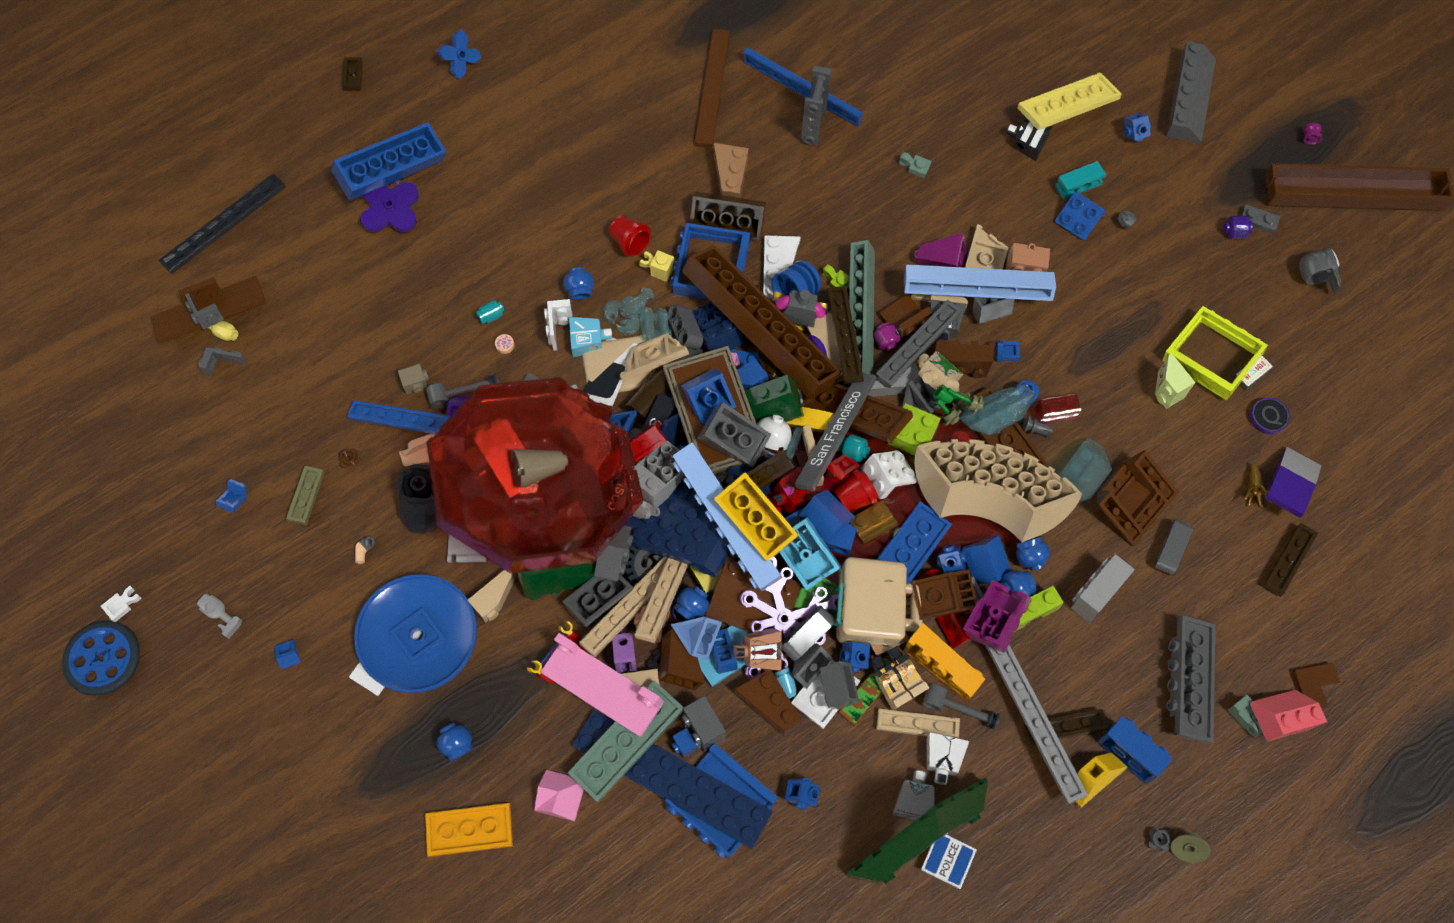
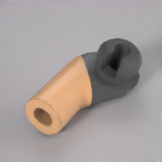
(362, 547)

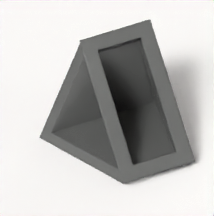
(921, 396)

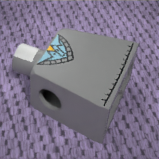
(914, 797)

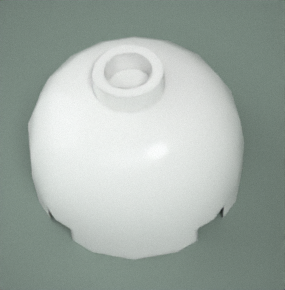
(779, 432)

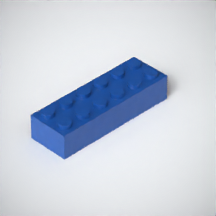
(388, 161)

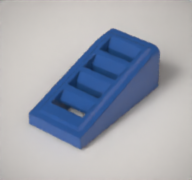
(727, 662)

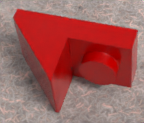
(841, 469)

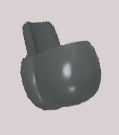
(1321, 267)

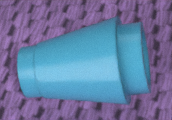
(787, 682)

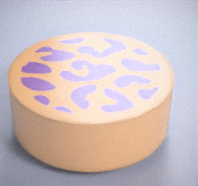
(504, 344)

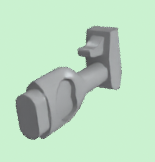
(215, 609)

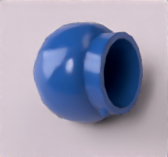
(578, 283)
(1033, 553)
(1019, 581)
(692, 603)
(454, 741)

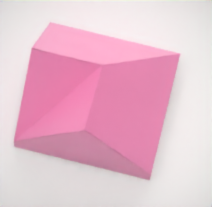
(558, 796)

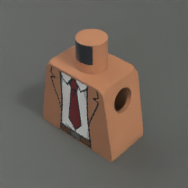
(761, 649)

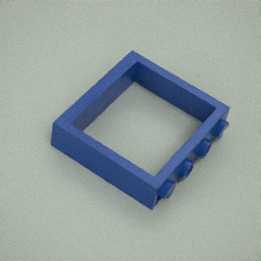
(707, 233)

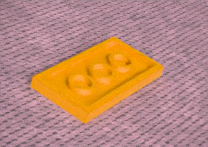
(469, 829)

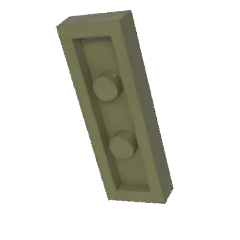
(305, 495)

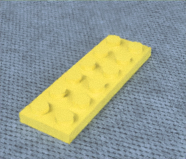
(1069, 101)

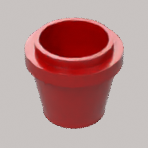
(630, 235)
(856, 491)

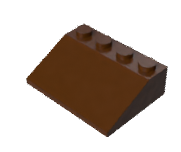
(726, 603)

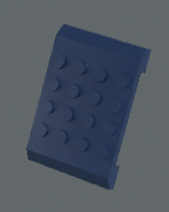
(682, 533)

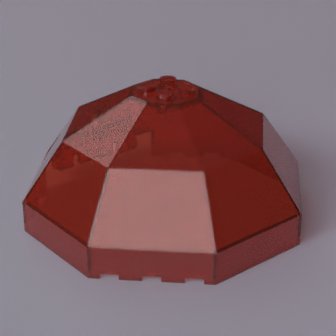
(575, 508)

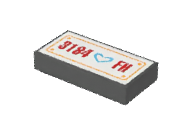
(1261, 368)

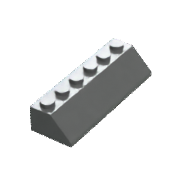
(1191, 93)

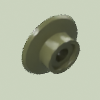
(1190, 848)

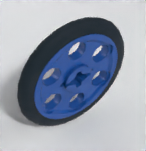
(76, 649)

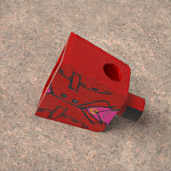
(789, 496)

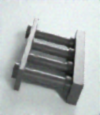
(816, 105)

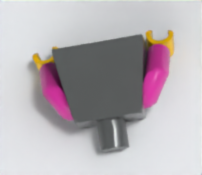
(800, 307)

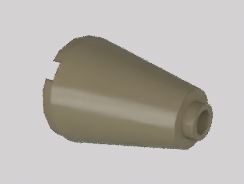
(536, 465)

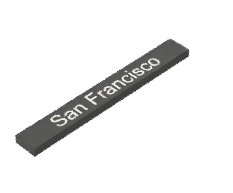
(834, 433)

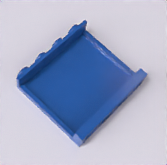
(728, 771)

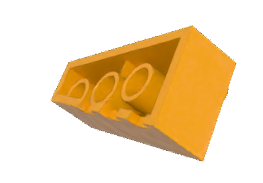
(943, 662)

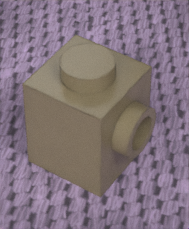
(413, 379)

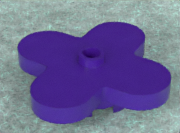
(391, 208)

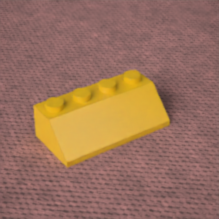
(756, 517)

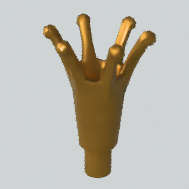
(1255, 485)

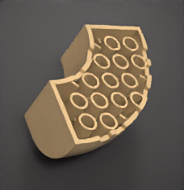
(994, 486)

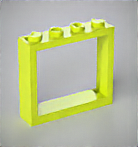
(1230, 331)

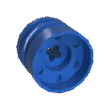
(797, 277)

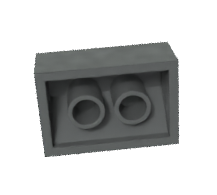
(595, 598)

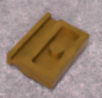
(873, 522)

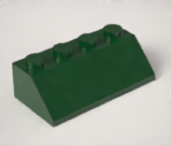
(775, 398)

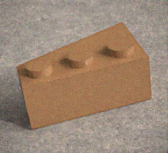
(731, 168)

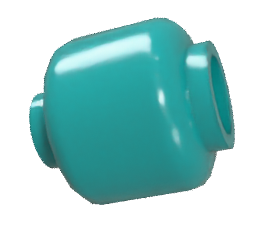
(855, 448)

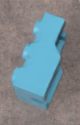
(809, 555)

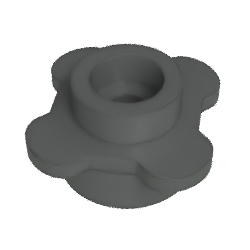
(1165, 839)

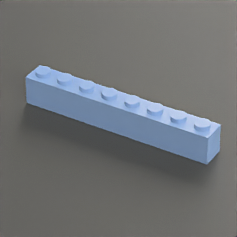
(979, 282)
(707, 487)

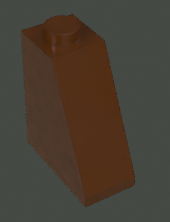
(678, 665)

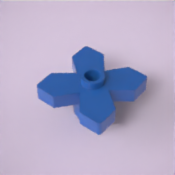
(458, 54)

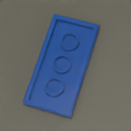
(916, 539)

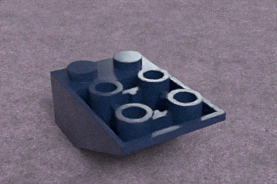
(717, 328)

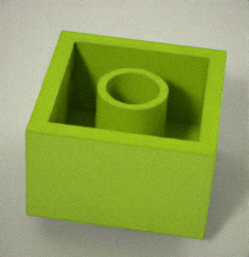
(917, 431)

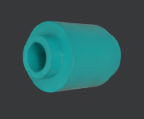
(490, 312)

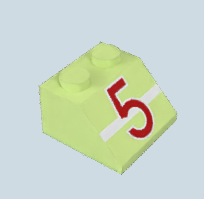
(1172, 382)

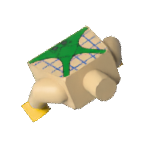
(938, 371)

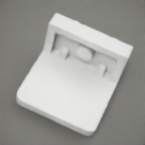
(888, 471)

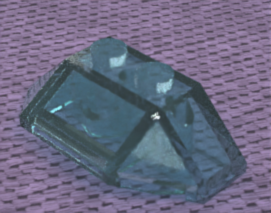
(1000, 410)
(1087, 468)

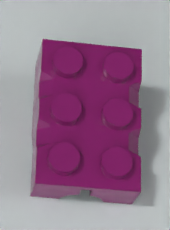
(997, 616)

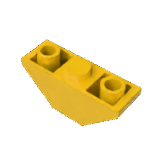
(1099, 774)

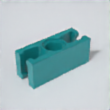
(1080, 180)

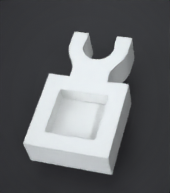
(119, 605)

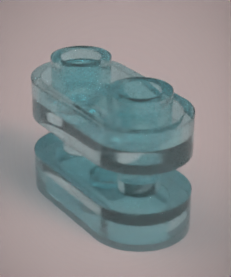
(647, 319)

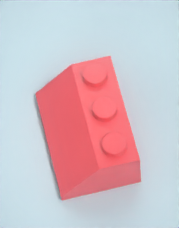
(1287, 714)

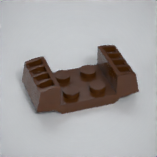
(943, 595)

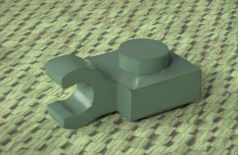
(917, 166)

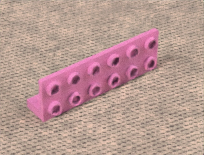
(602, 686)

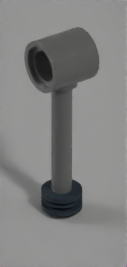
(439, 395)
(936, 697)

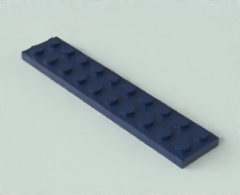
(687, 787)

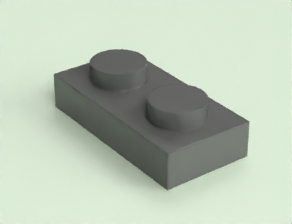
(1261, 219)

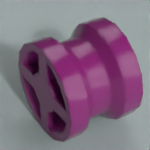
(1312, 133)

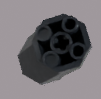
(416, 500)

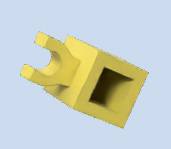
(660, 265)

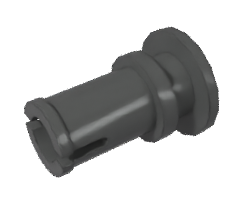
(1037, 427)

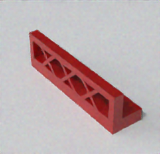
(647, 441)
(951, 624)

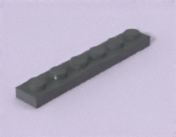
(918, 343)

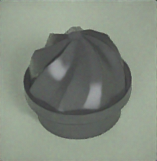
(1126, 219)

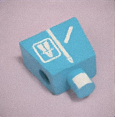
(585, 334)

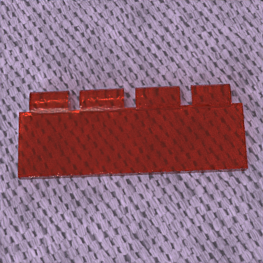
(896, 502)

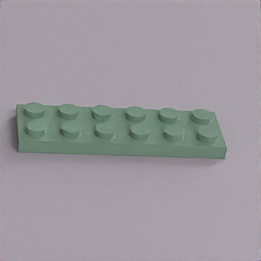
(620, 749)

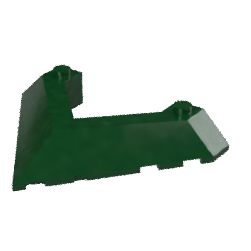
(922, 833)

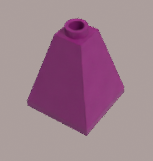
(943, 252)

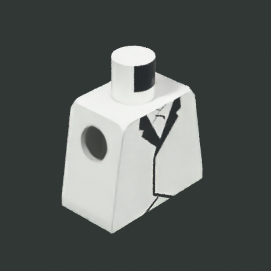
(944, 756)

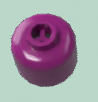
(887, 337)

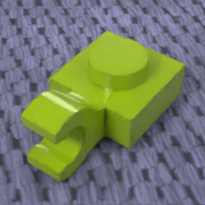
(836, 279)

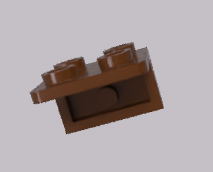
(905, 316)

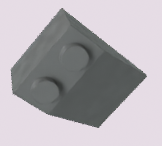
(734, 435)

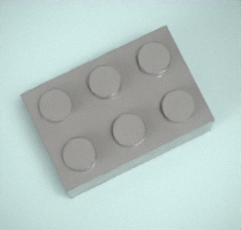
(1101, 587)

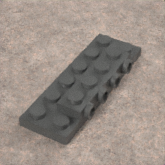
(1192, 679)

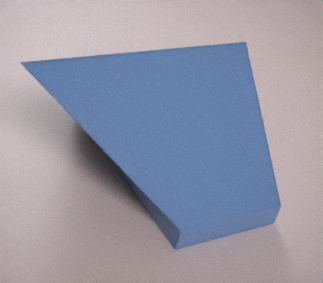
(698, 635)

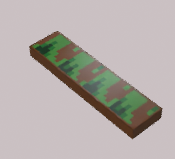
(867, 695)

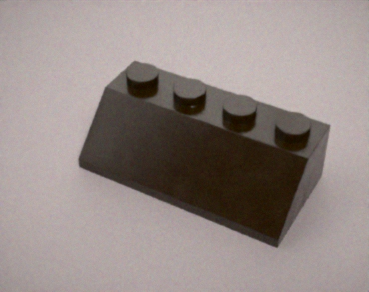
(728, 213)

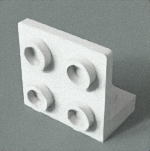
(556, 313)

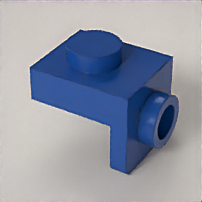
(233, 496)

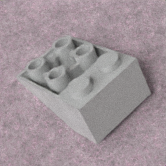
(658, 474)

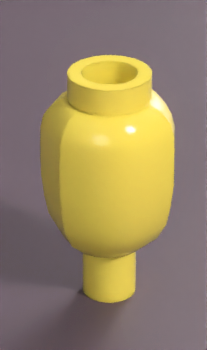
(224, 331)

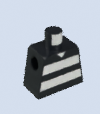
(1028, 138)

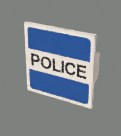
(949, 860)

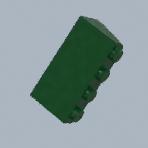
(555, 580)

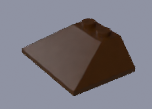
(1135, 496)

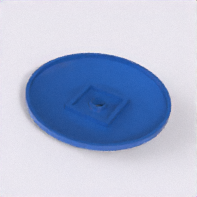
(392, 618)

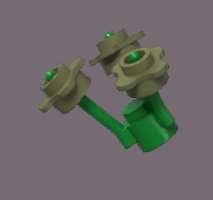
(959, 400)

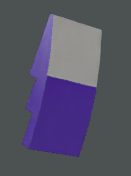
(1293, 482)

